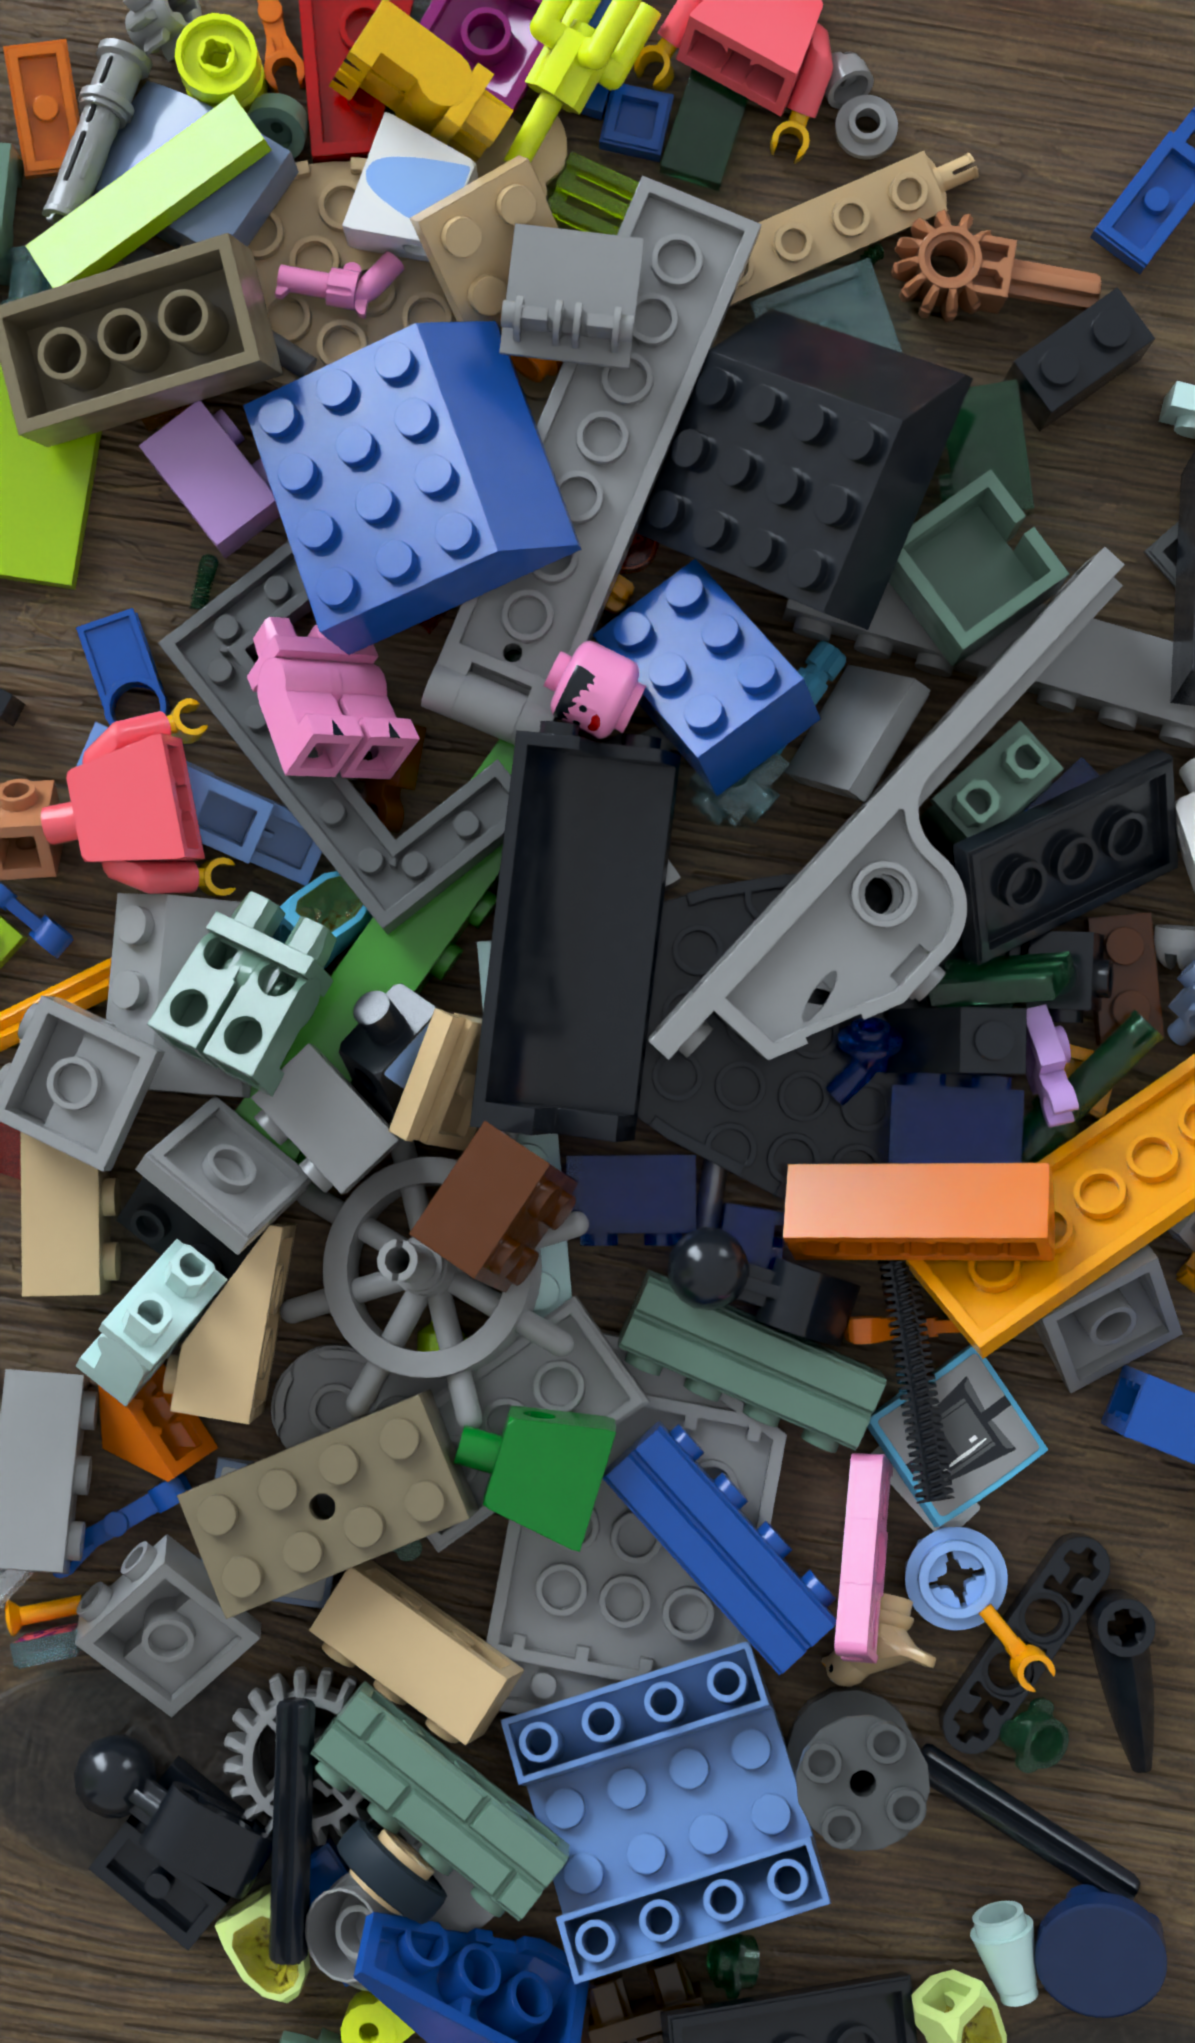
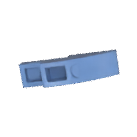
(246, 824)

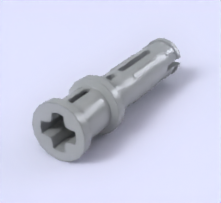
(104, 110)

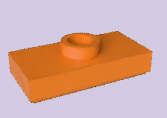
(42, 103)

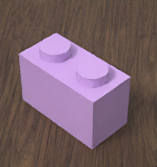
(212, 477)

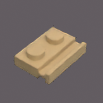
(441, 1084)

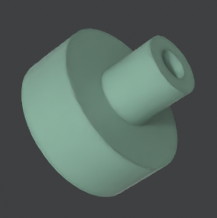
(281, 120)

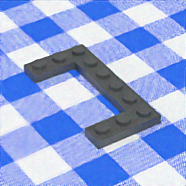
(385, 873)

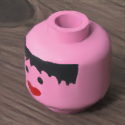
(594, 689)

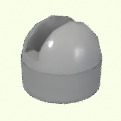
(849, 79)
(1174, 945)

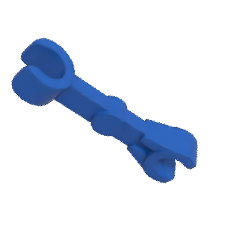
(121, 1520)

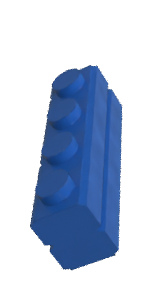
(720, 1547)

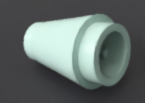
(1007, 1949)

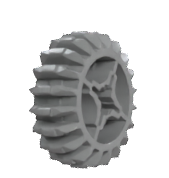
(250, 1765)

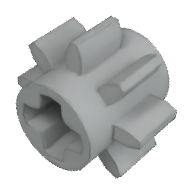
(158, 23)

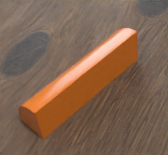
(920, 1211)

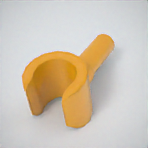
(1019, 1652)

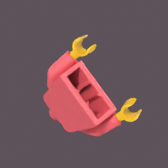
(754, 47)
(138, 807)

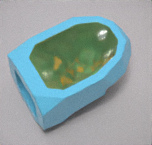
(330, 904)

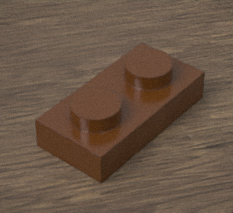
(1135, 980)

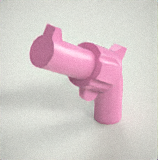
(341, 287)

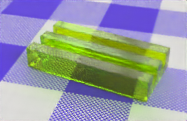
(600, 175)

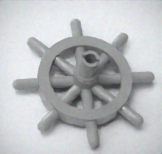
(426, 1280)

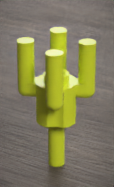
(579, 58)

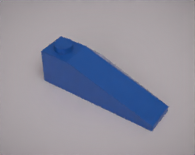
(470, 1983)

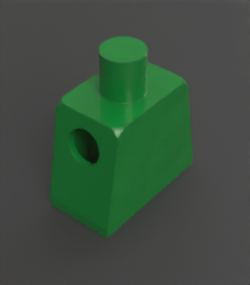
(542, 1469)

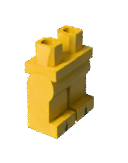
(423, 82)

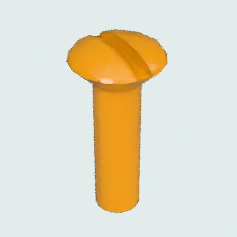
(18, 1616)

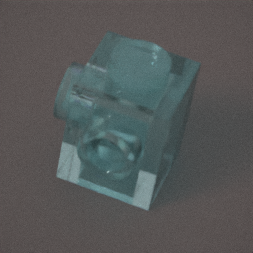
(746, 798)

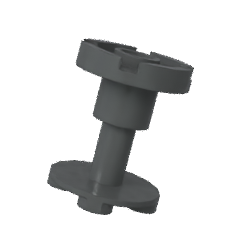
(857, 1769)

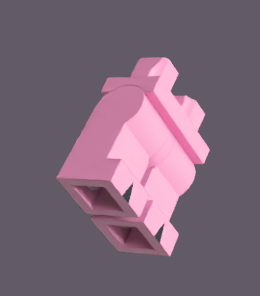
(327, 702)

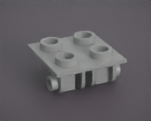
(571, 296)

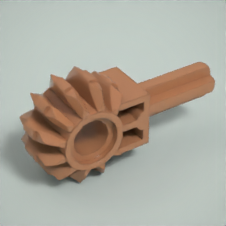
(986, 271)

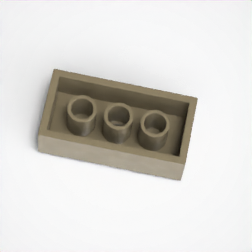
(136, 341)
(388, 1485)

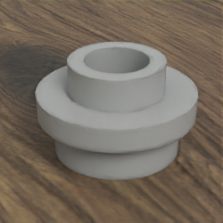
(861, 144)

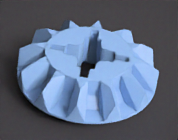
(939, 1603)

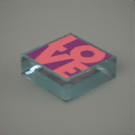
(45, 1646)

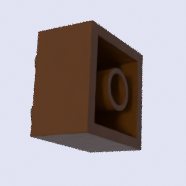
(495, 1209)

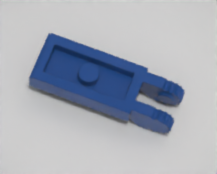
(1152, 201)

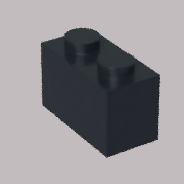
(1079, 358)

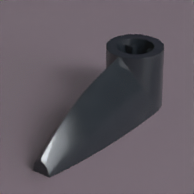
(1126, 1672)

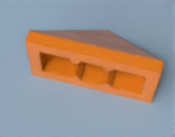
(151, 1433)

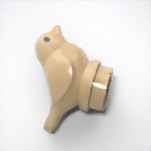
(893, 1646)

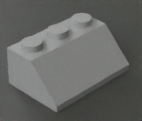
(148, 951)

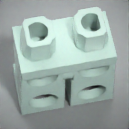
(151, 1321)

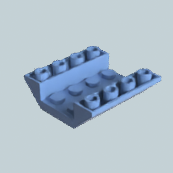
(669, 1811)

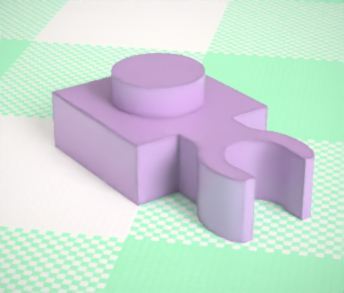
(1045, 1063)

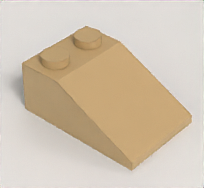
(231, 1350)

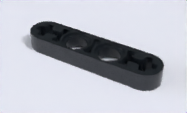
(1013, 1696)

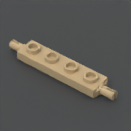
(849, 220)

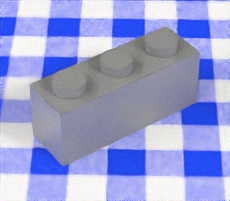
(43, 1468)

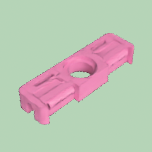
(863, 1558)

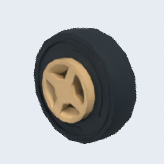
(391, 1871)

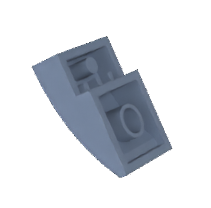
(236, 207)

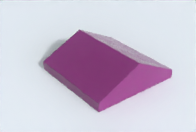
(493, 35)

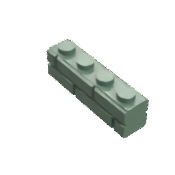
(753, 1362)
(440, 1802)

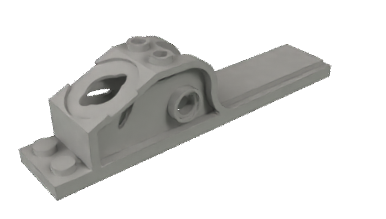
(820, 923)

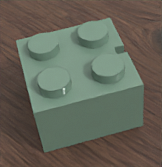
(966, 577)

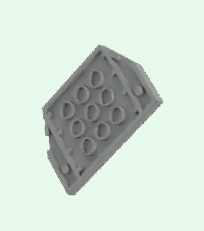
(624, 1598)

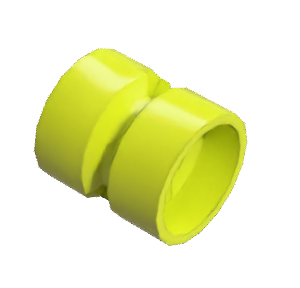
(220, 59)

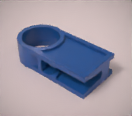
(120, 659)

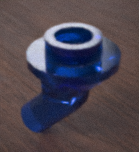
(870, 1045)

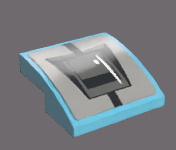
(982, 1428)

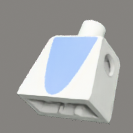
(400, 179)

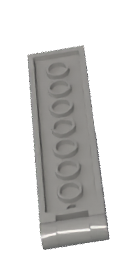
(606, 448)

